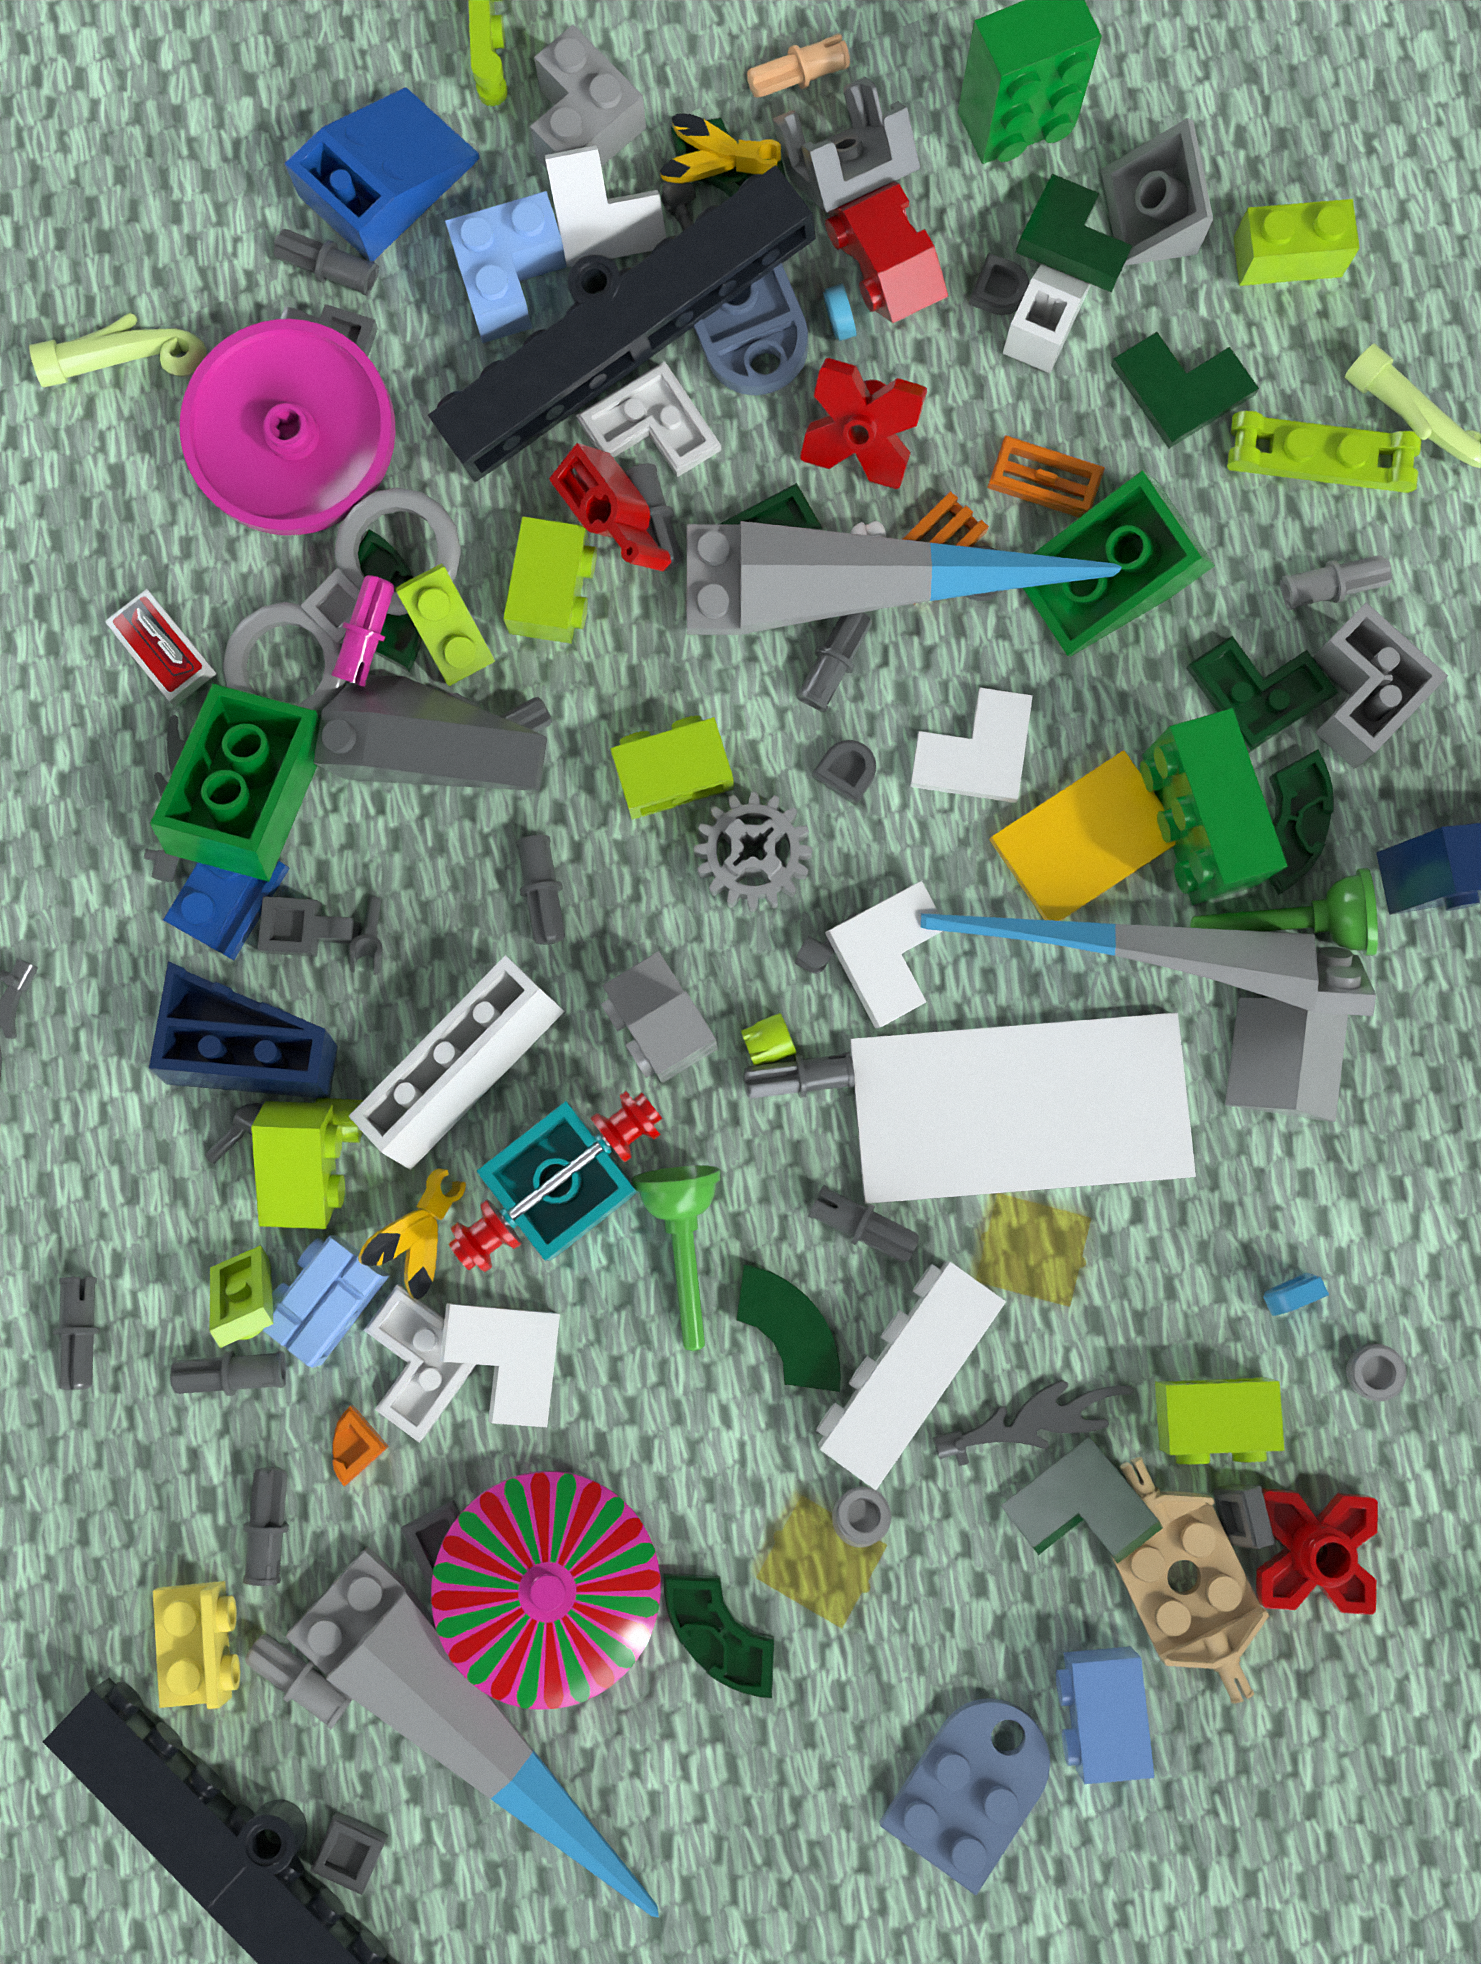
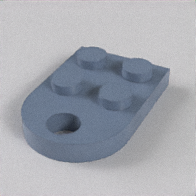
(756, 323)
(968, 1794)

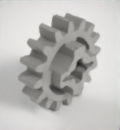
(736, 834)

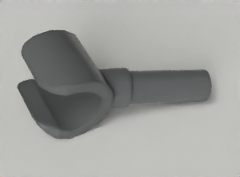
(675, 198)
(367, 943)
(815, 955)
(242, 1123)

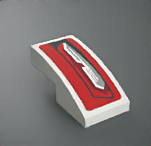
(160, 647)

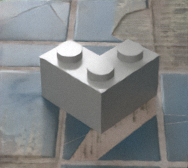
(589, 100)
(1384, 682)
(660, 1017)

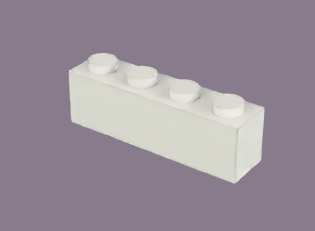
(456, 1064)
(909, 1374)

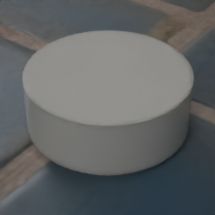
(1376, 1372)
(861, 1517)

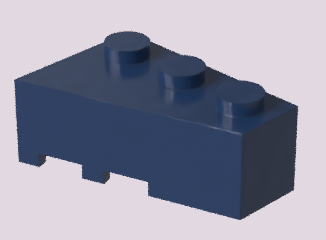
(1433, 870)
(236, 1044)

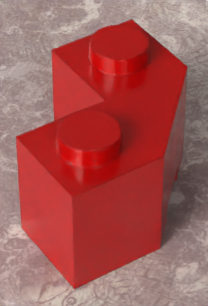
(895, 260)

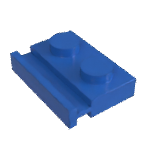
(222, 906)

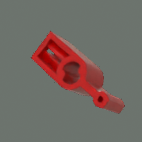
(608, 504)

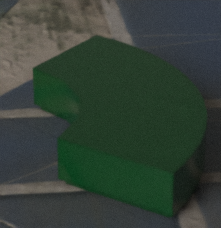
(401, 636)
(1304, 818)
(793, 1326)
(717, 1639)

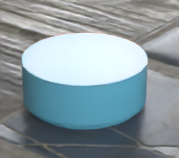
(839, 312)

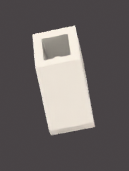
(1045, 317)

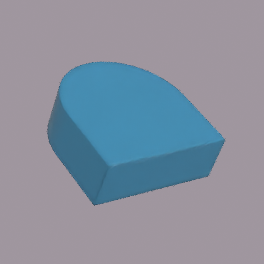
(1295, 1293)

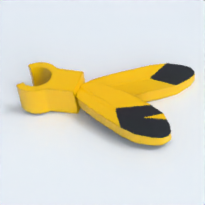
(717, 152)
(416, 1235)

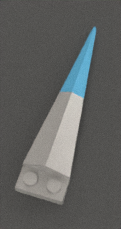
(784, 575)
(1261, 962)
(388, 1657)

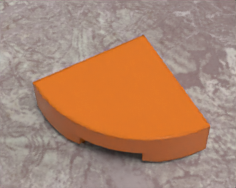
(354, 1445)

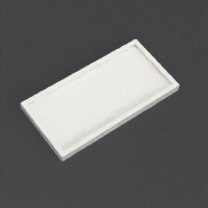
(1022, 1108)

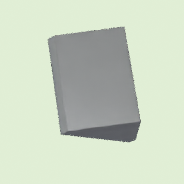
(1159, 196)
(1286, 1059)

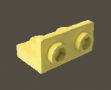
(194, 1645)

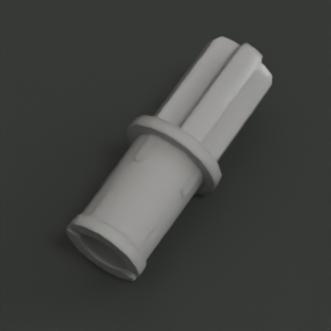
(1335, 581)
(297, 1680)

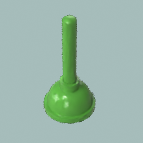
(1346, 913)
(678, 1198)

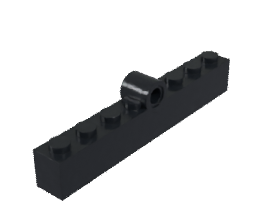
(625, 322)
(205, 1839)

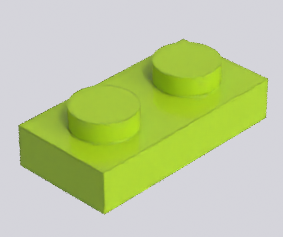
(445, 624)
(240, 1297)

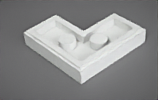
(591, 221)
(654, 408)
(989, 761)
(872, 952)
(519, 1347)
(426, 1382)

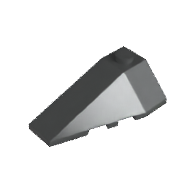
(424, 737)

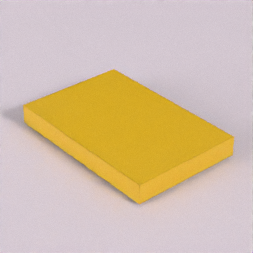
(1084, 838)

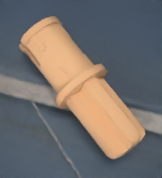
(799, 66)

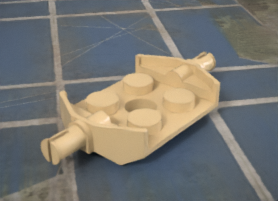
(1215, 1617)

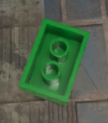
(1027, 75)
(238, 782)
(1211, 808)

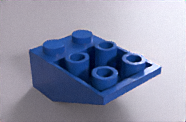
(379, 169)

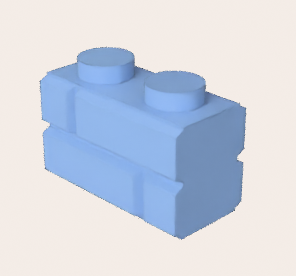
(323, 1299)

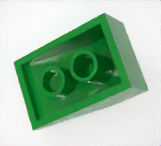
(1131, 529)

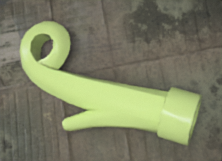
(115, 346)
(1376, 374)

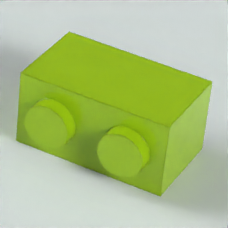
(1296, 242)
(549, 580)
(672, 766)
(297, 1164)
(1219, 1417)

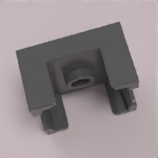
(854, 161)

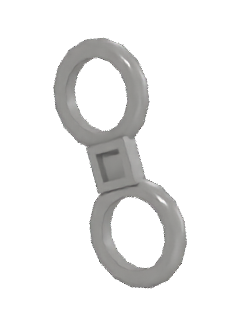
(337, 596)

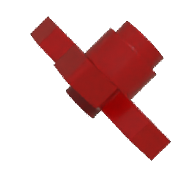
(863, 422)
(1295, 1571)

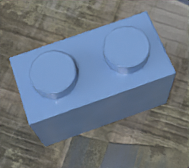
(1106, 1714)

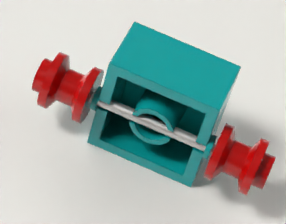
(556, 1182)

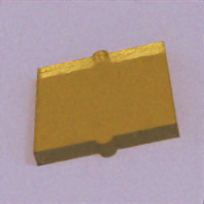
(1033, 1249)
(817, 1566)

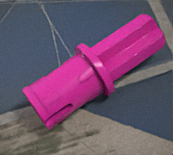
(364, 630)

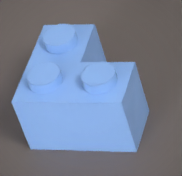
(497, 252)

